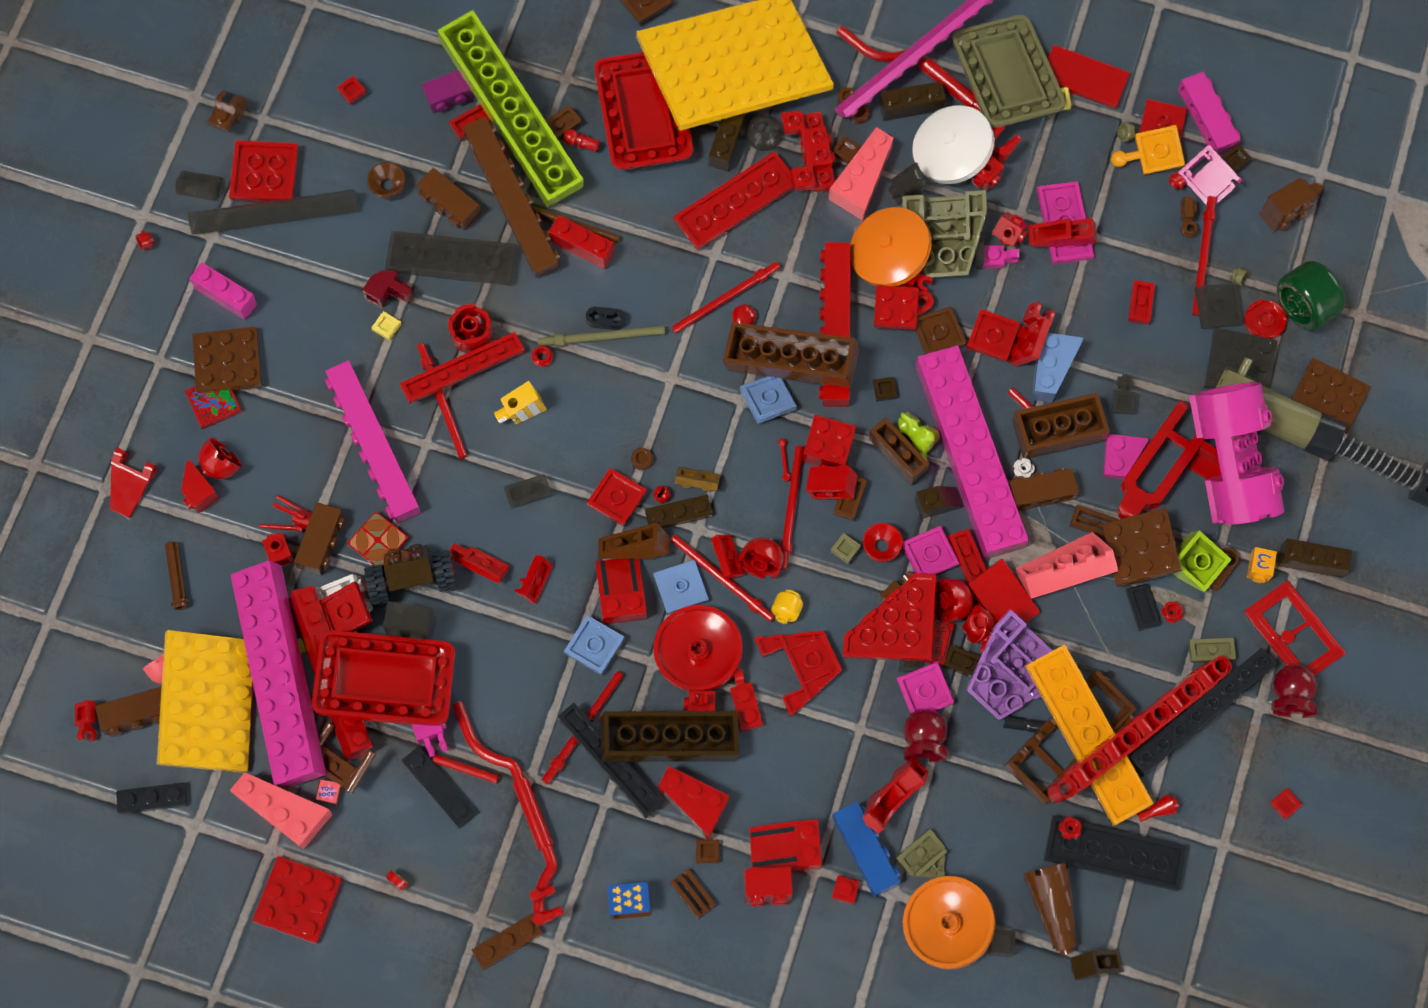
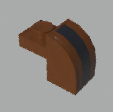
(228, 108)

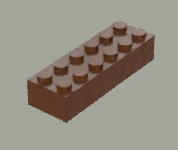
(791, 354)

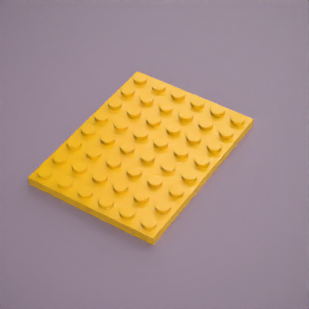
(733, 61)

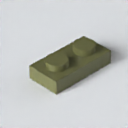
(1207, 649)

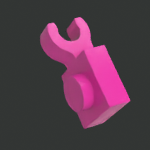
(996, 256)

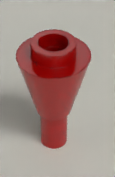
(1164, 806)

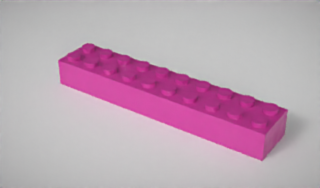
(971, 452)
(278, 675)

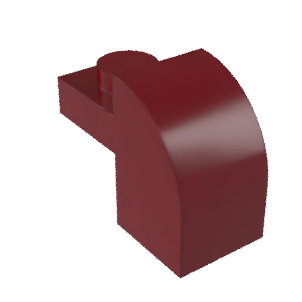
(385, 284)

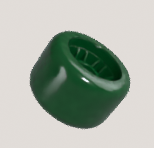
(1310, 295)

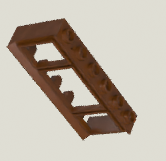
(1032, 743)

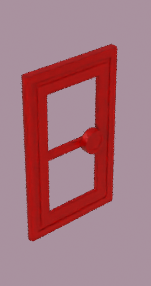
(1278, 643)

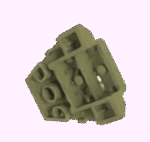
(954, 230)

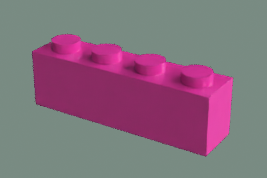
(1208, 113)

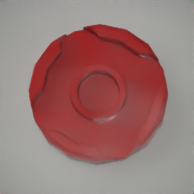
(1265, 319)

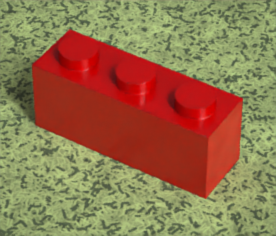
(581, 242)

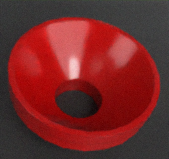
(882, 532)

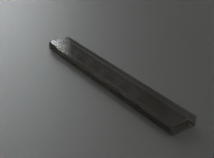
(272, 212)

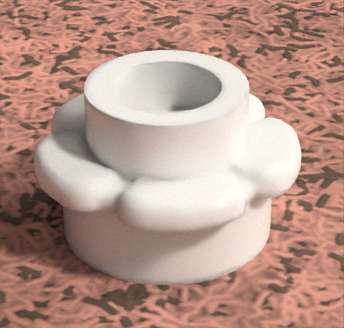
(1024, 462)

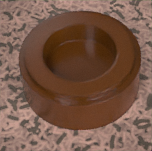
(642, 459)

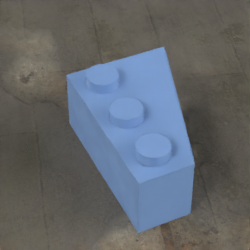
(1053, 365)

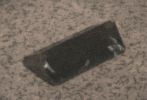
(198, 185)

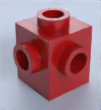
(989, 174)
(1010, 229)

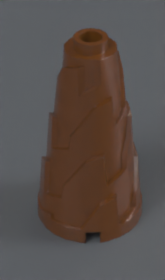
(1054, 901)

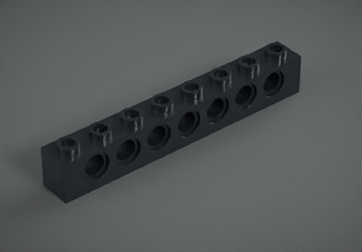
(1201, 712)

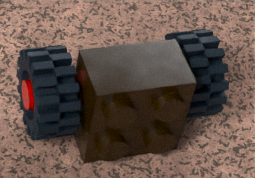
(409, 569)

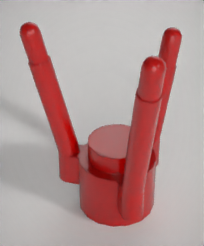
(300, 517)

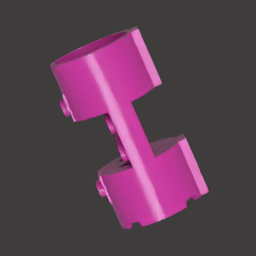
(1244, 488)

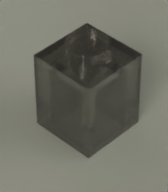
(1002, 943)

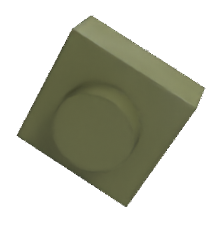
(845, 548)

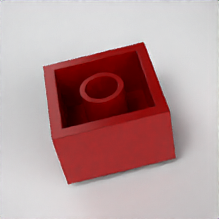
(828, 442)
(767, 886)

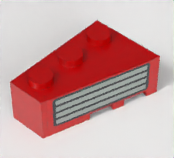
(694, 799)

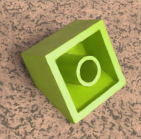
(1200, 561)

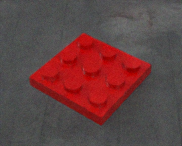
(263, 171)
(297, 900)

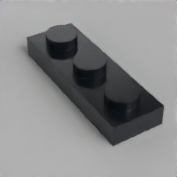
(151, 798)

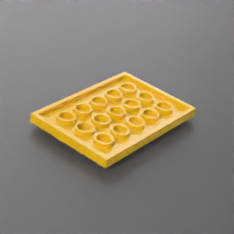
(205, 703)

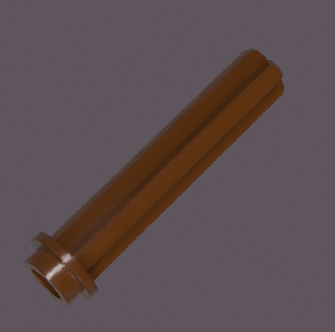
(176, 577)

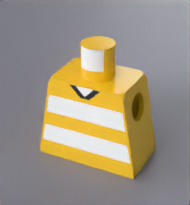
(520, 404)

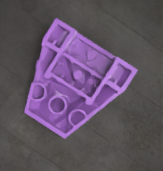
(1001, 675)

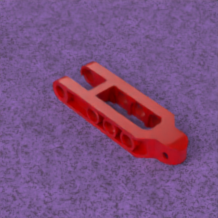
(1137, 500)

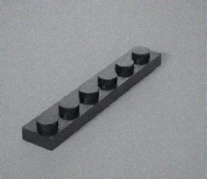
(619, 772)

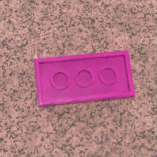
(1059, 203)

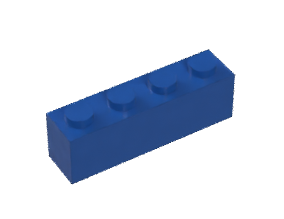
(866, 850)

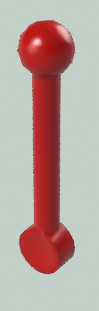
(786, 476)

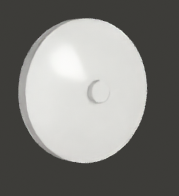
(953, 144)

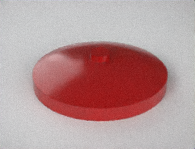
(698, 648)

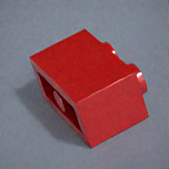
(831, 482)

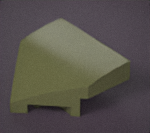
(924, 856)

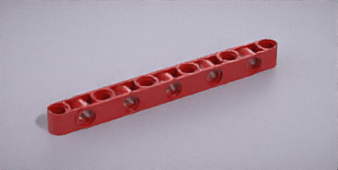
(1139, 729)

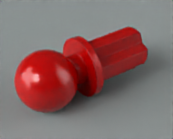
(572, 137)

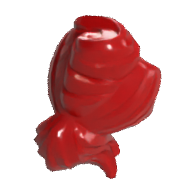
(978, 626)

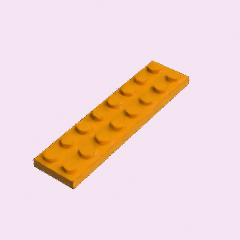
(1084, 729)

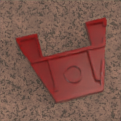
(810, 659)

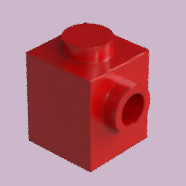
(278, 549)

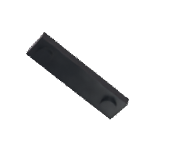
(438, 787)

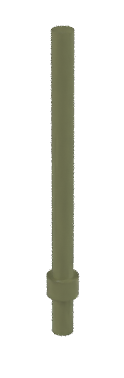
(560, 339)

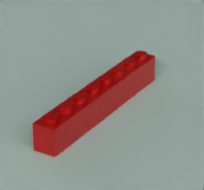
(835, 309)
(311, 625)

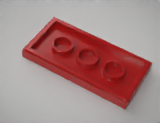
(1087, 76)

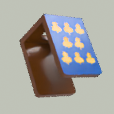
(628, 900)

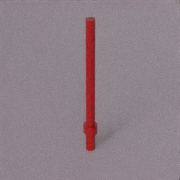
(1208, 218)
(759, 276)
(428, 363)
(786, 544)
(755, 605)
(558, 762)

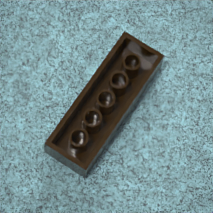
(669, 736)

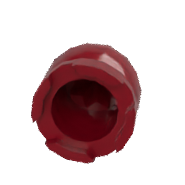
(1294, 689)
(925, 734)

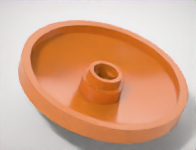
(890, 247)
(949, 922)

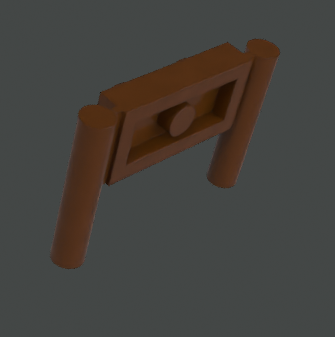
(340, 769)

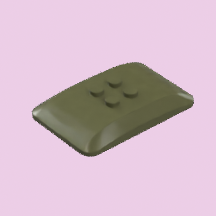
(1008, 71)

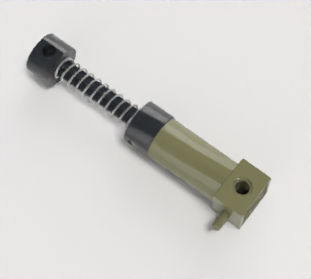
(1324, 436)

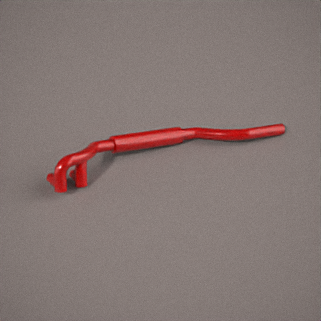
(937, 74)
(532, 814)

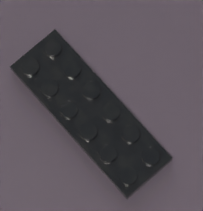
(1117, 854)

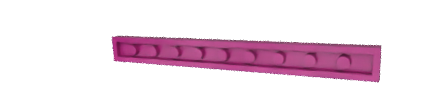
(910, 57)

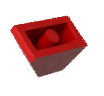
(196, 489)

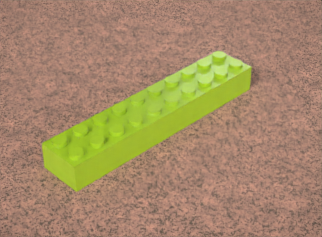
(510, 108)

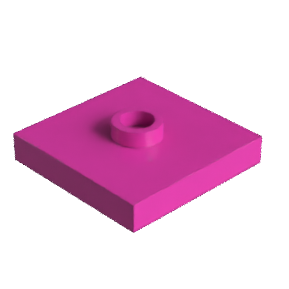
(930, 552)
(925, 689)

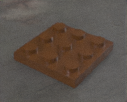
(227, 360)
(1331, 392)
(1142, 547)

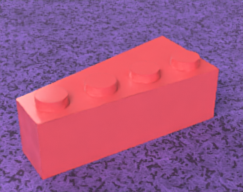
(860, 178)
(1067, 566)
(287, 812)

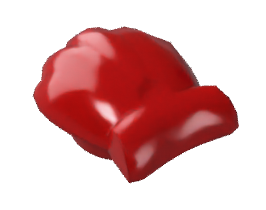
(744, 314)

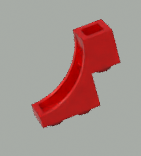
(887, 799)

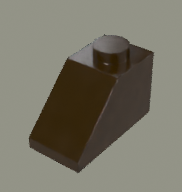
(937, 501)
(1096, 964)

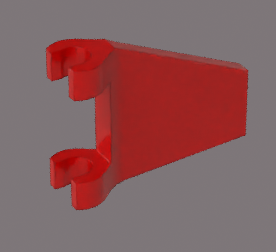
(127, 483)

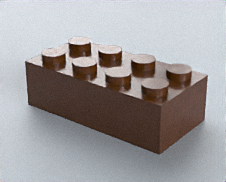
(1060, 425)

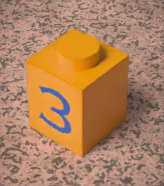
(1261, 565)

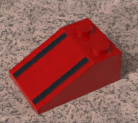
(620, 590)
(786, 845)

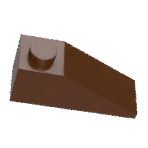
(637, 543)

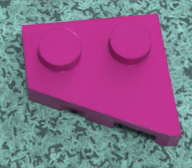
(1121, 454)

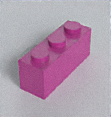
(223, 291)

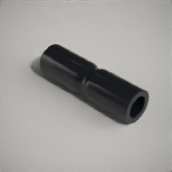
(1022, 724)

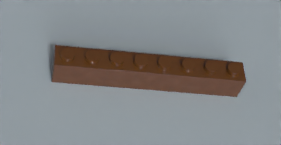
(510, 196)

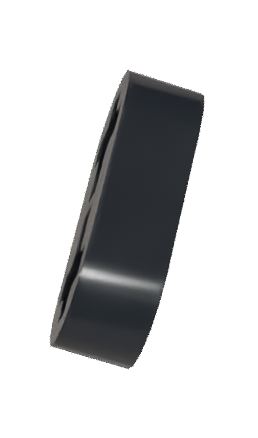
(605, 318)

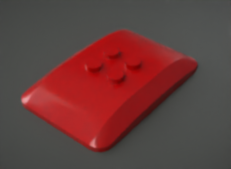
(637, 115)
(383, 678)

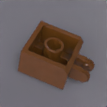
(1289, 204)

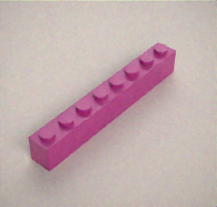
(372, 441)

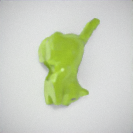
(921, 436)

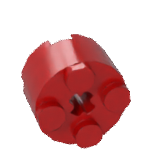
(469, 317)

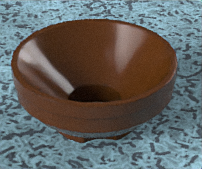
(386, 172)

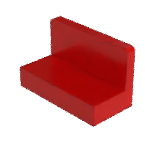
(1206, 462)

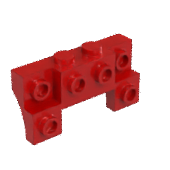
(815, 144)

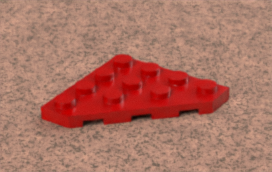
(899, 626)

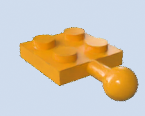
(1157, 151)

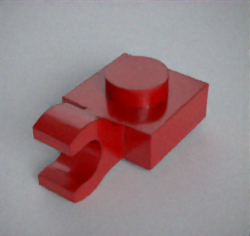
(85, 716)

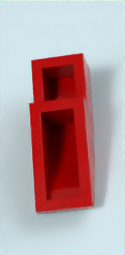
(1063, 233)

